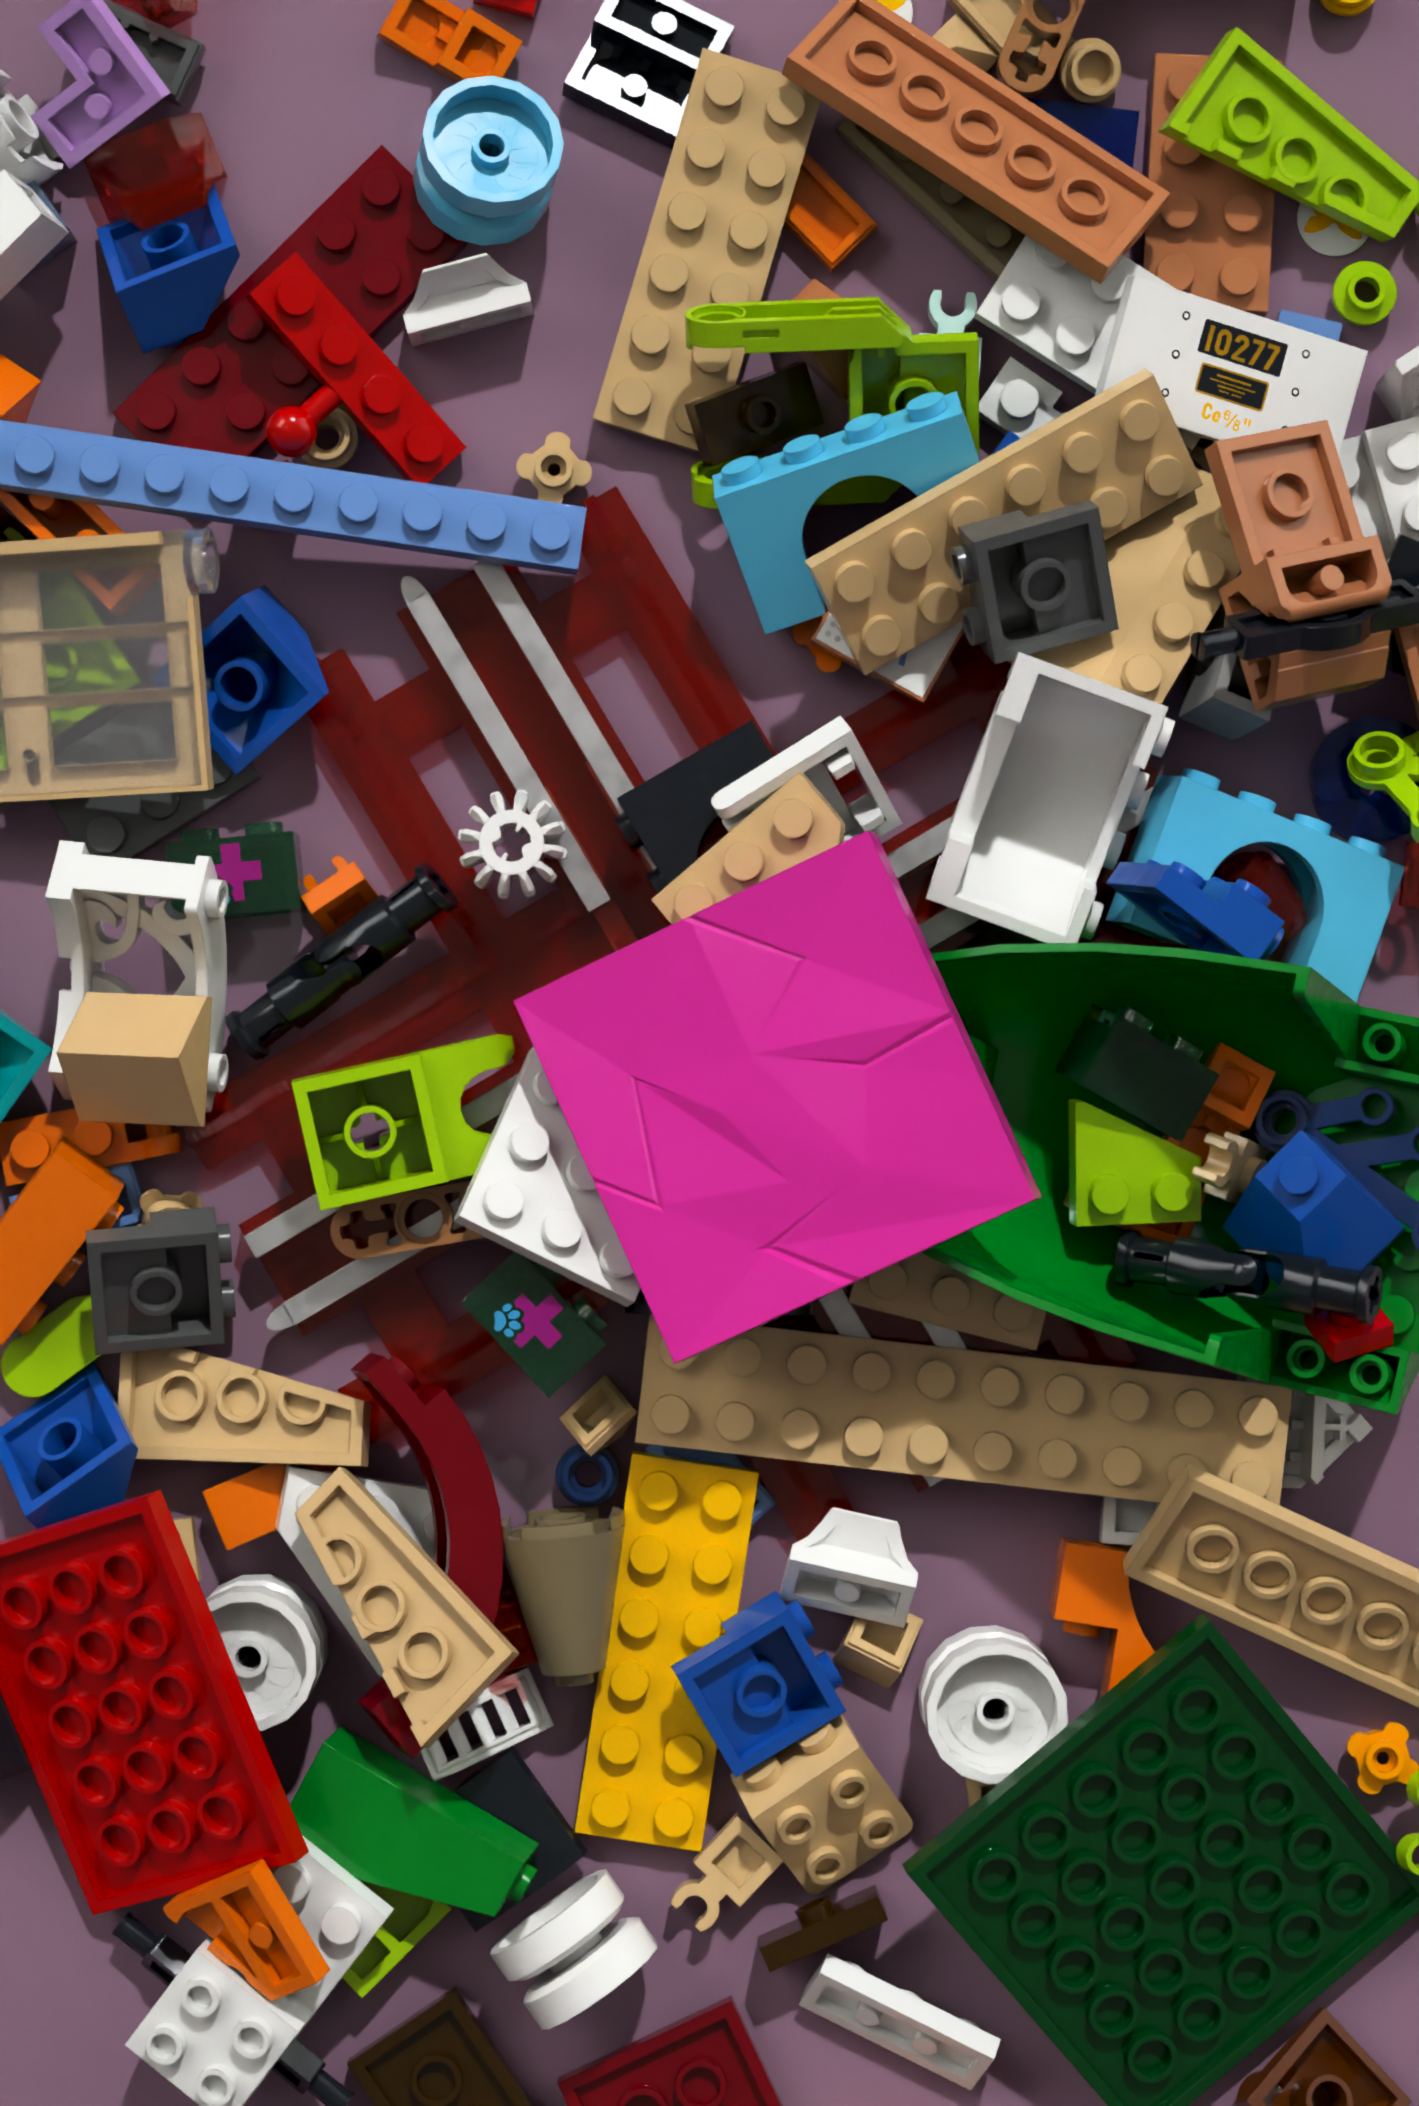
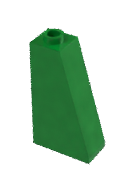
(407, 1830)

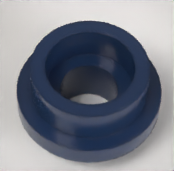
(587, 1495)

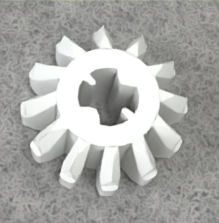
(492, 836)

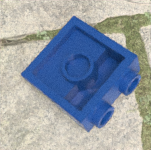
(1202, 912)
(761, 1683)

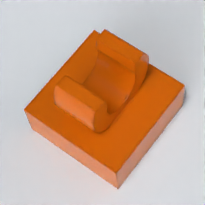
(338, 896)

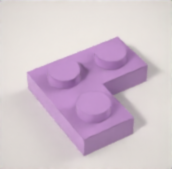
(111, 85)

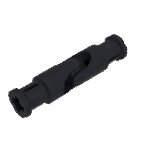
(334, 967)
(1208, 1271)

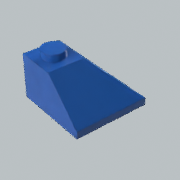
(170, 272)
(257, 676)
(1311, 1208)
(69, 1451)

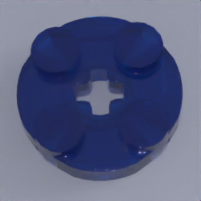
(1339, 798)

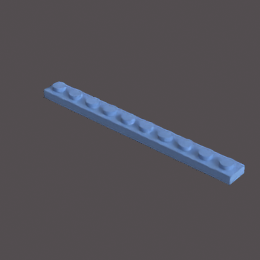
(290, 497)

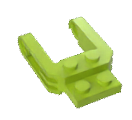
(883, 366)

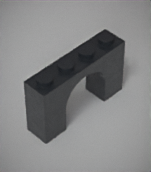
(675, 808)

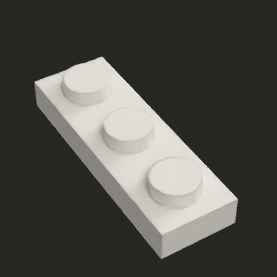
(899, 2021)

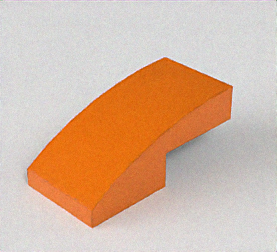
(449, 39)
(1231, 1101)
(248, 1503)

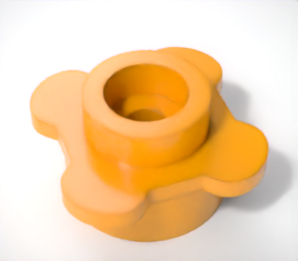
(1367, 1746)

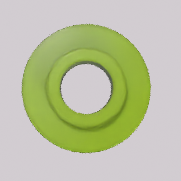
(1350, 306)

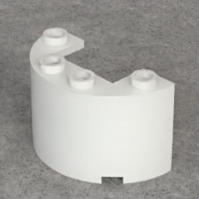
(1048, 801)

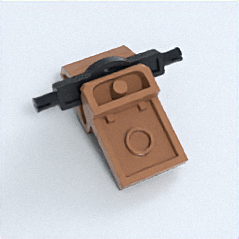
(1312, 590)

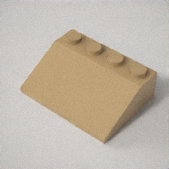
(1163, 592)

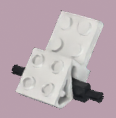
(220, 2033)

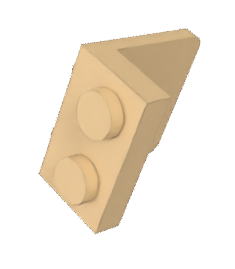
(823, 1805)

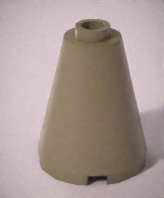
(566, 1586)

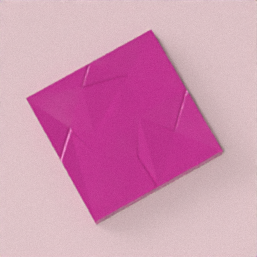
(776, 1097)

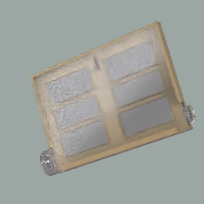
(104, 665)

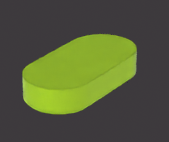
(51, 1350)

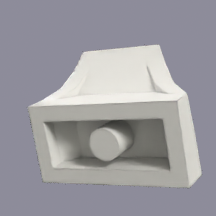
(464, 299)
(852, 1568)

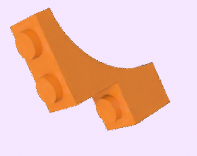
(1096, 1594)

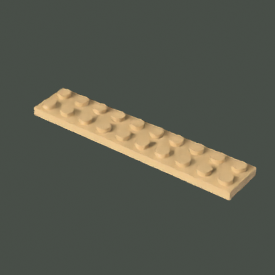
(963, 1414)

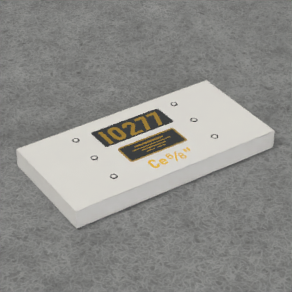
(1230, 368)

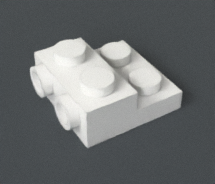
(1384, 480)

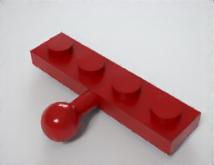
(351, 375)

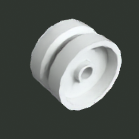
(287, 1633)
(967, 1674)
(574, 1949)

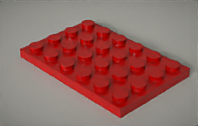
(134, 1709)

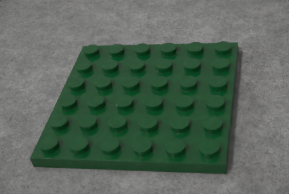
(1169, 1876)

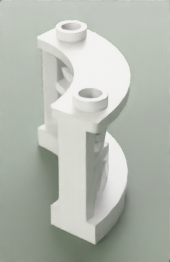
(106, 888)

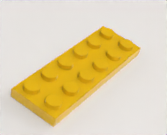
(675, 1586)

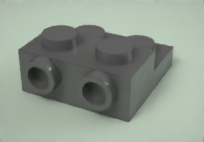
(1034, 580)
(160, 1282)

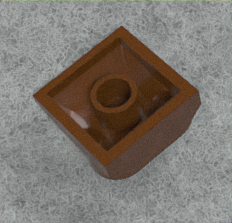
(1321, 2069)

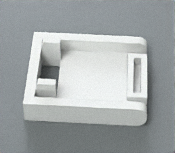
(829, 747)

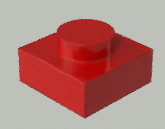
(1345, 1337)

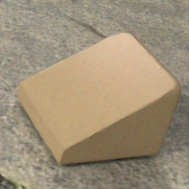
(877, 1649)

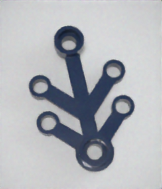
(1355, 1156)

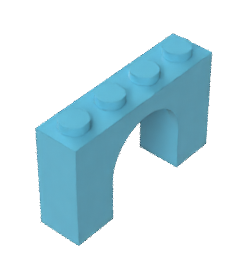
(771, 496)
(1342, 883)

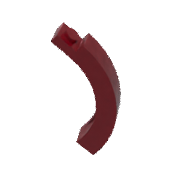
(462, 1504)

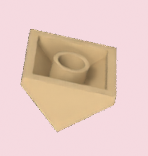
(138, 1058)

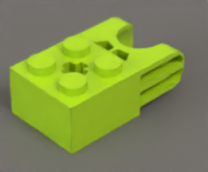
(424, 1117)

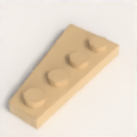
(223, 1411)
(418, 1622)

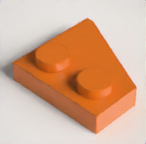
(253, 1930)

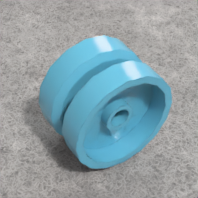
(487, 160)

